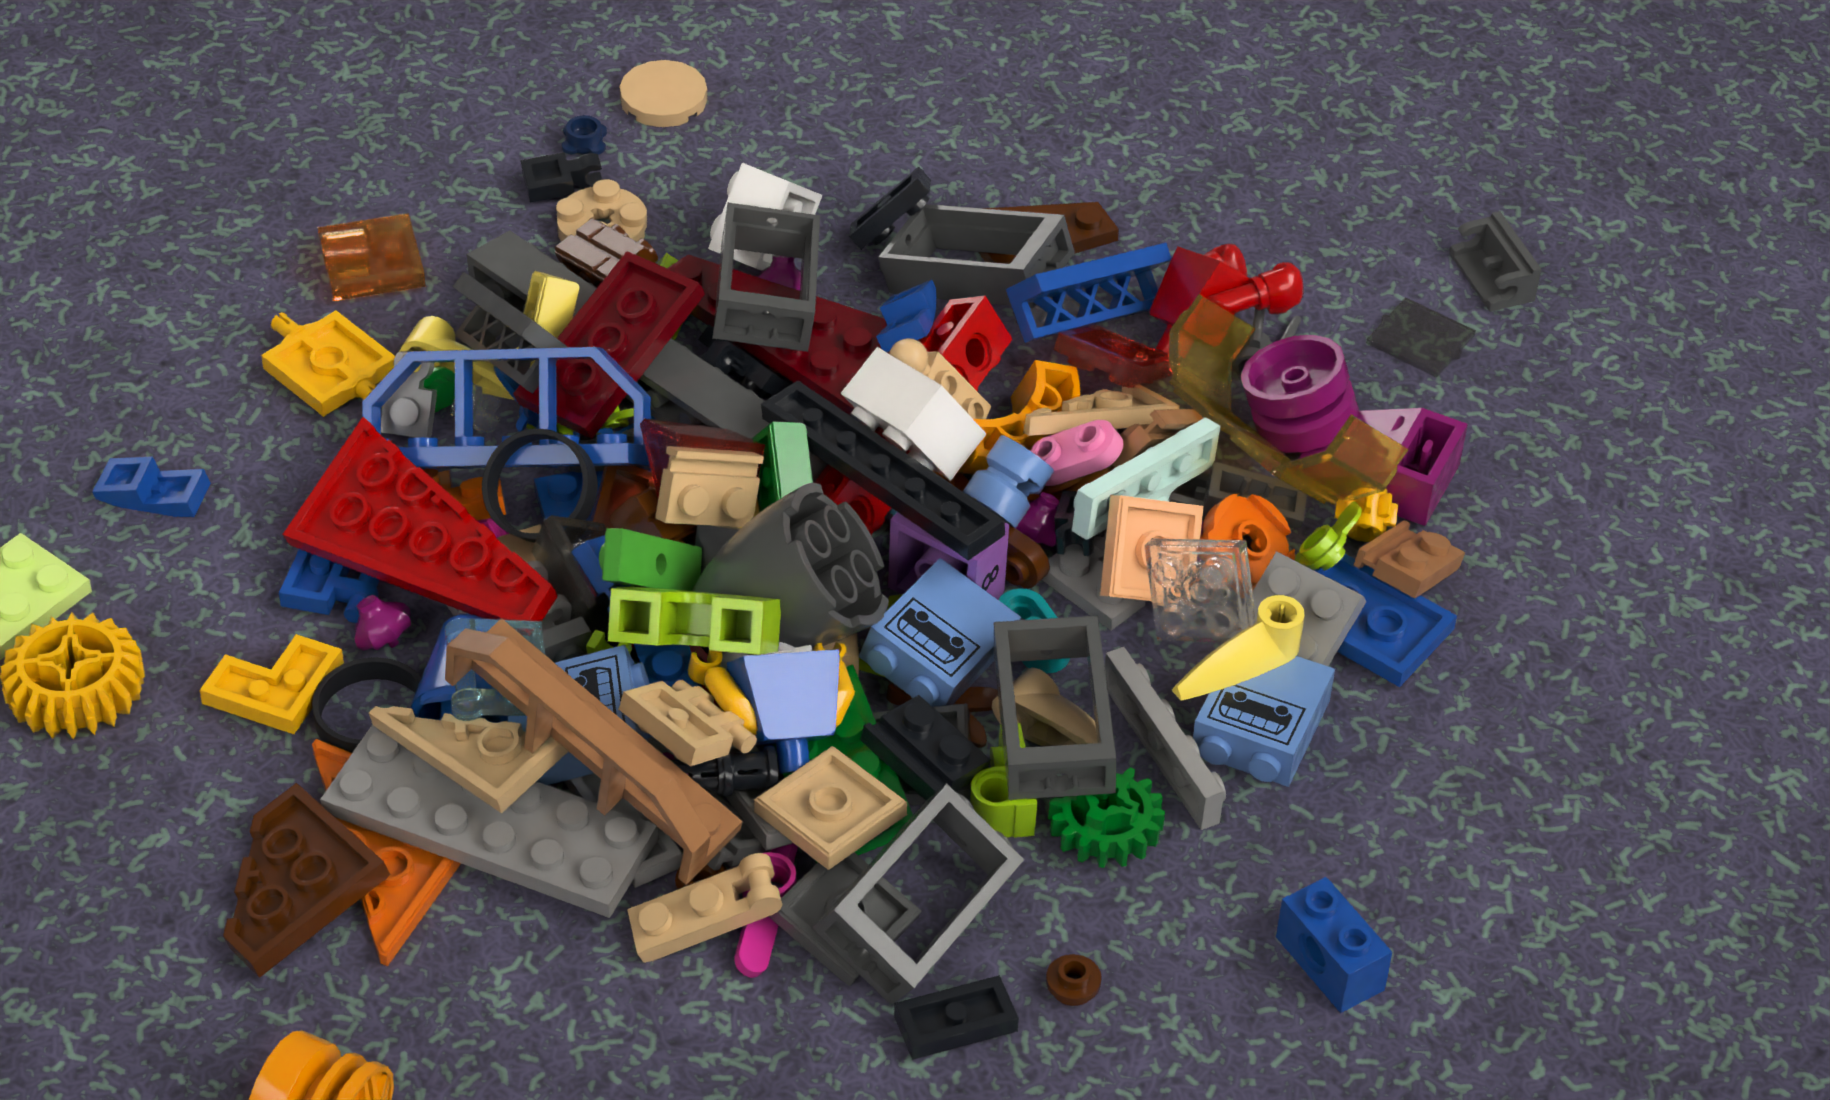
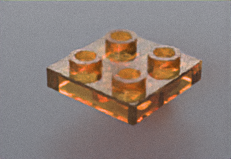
(371, 257)

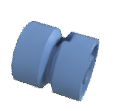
(1009, 480)

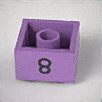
(915, 551)

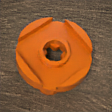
(1253, 517)

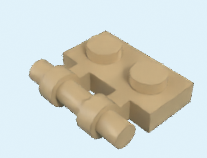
(686, 721)

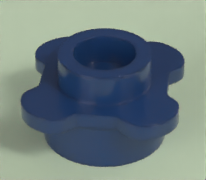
(584, 136)

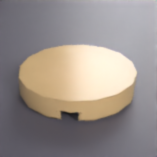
(663, 93)

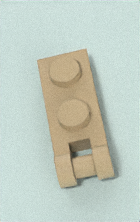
(705, 909)

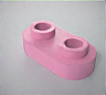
(1079, 450)

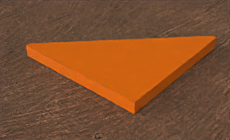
(415, 877)

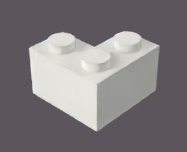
(764, 190)
(913, 413)

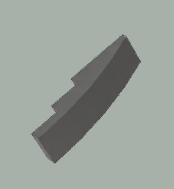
(1227, 480)

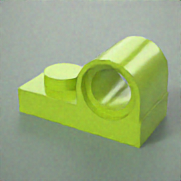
(991, 798)

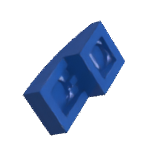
(908, 315)
(141, 486)

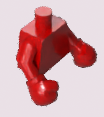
(1224, 281)

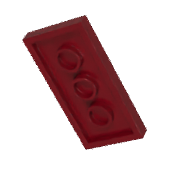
(629, 318)

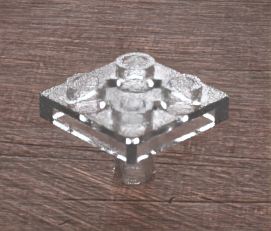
(1211, 580)

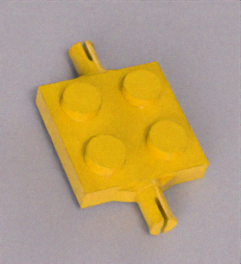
(326, 361)

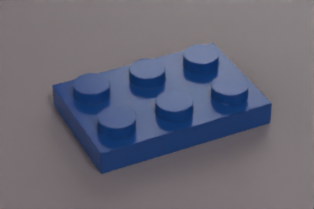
(1393, 628)

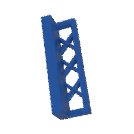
(1087, 276)

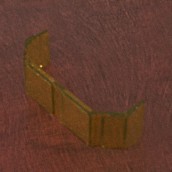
(1201, 359)

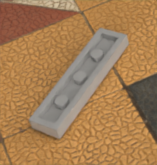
(1164, 740)

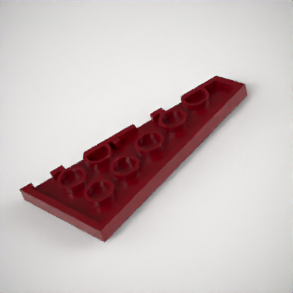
(838, 342)

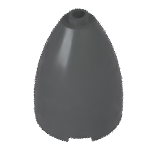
(809, 558)

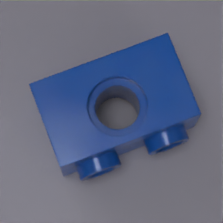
(1333, 944)

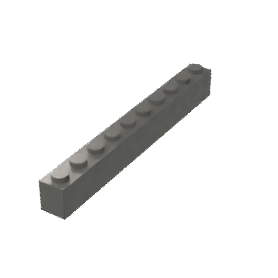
(677, 380)

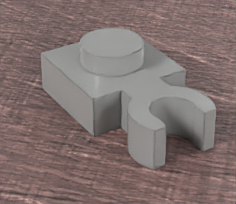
(412, 406)

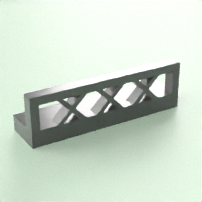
(503, 320)

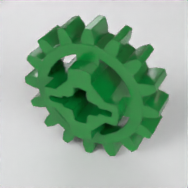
(1109, 823)

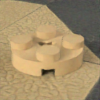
(602, 201)

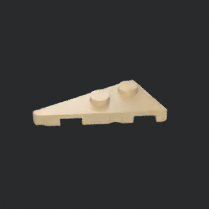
(1117, 407)
(475, 754)

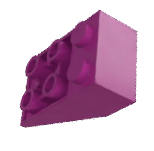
(1429, 464)

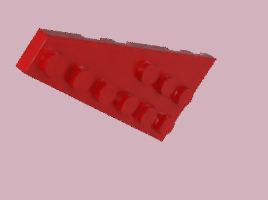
(407, 530)

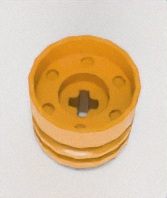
(314, 1070)

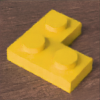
(276, 695)

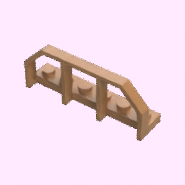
(598, 738)

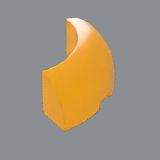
(1042, 386)

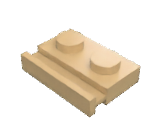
(709, 487)

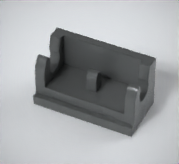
(1497, 263)

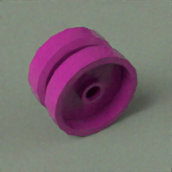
(1299, 392)

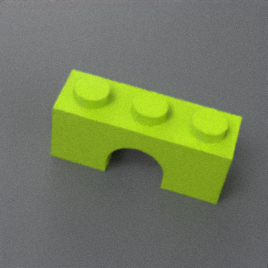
(694, 619)

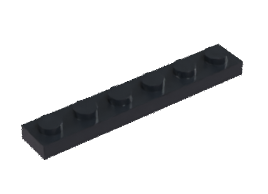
(887, 472)

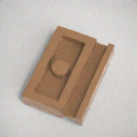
(1165, 425)
(1410, 559)

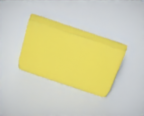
(551, 302)

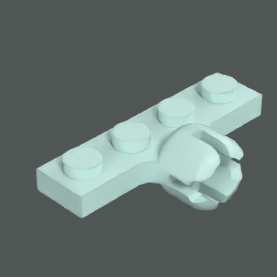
(1148, 475)

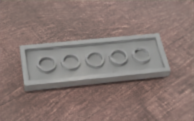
(539, 842)

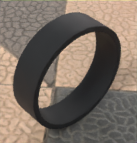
(505, 451)
(354, 672)

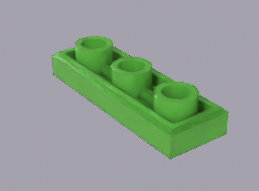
(648, 561)

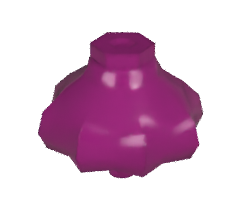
(782, 271)
(1039, 520)
(380, 623)

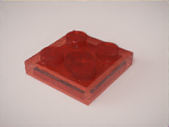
(1121, 357)

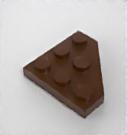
(296, 879)

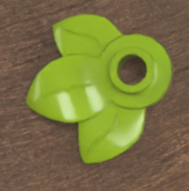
(1326, 543)

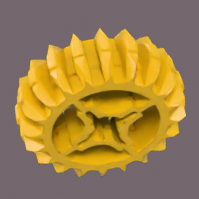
(72, 675)

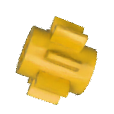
(1375, 517)

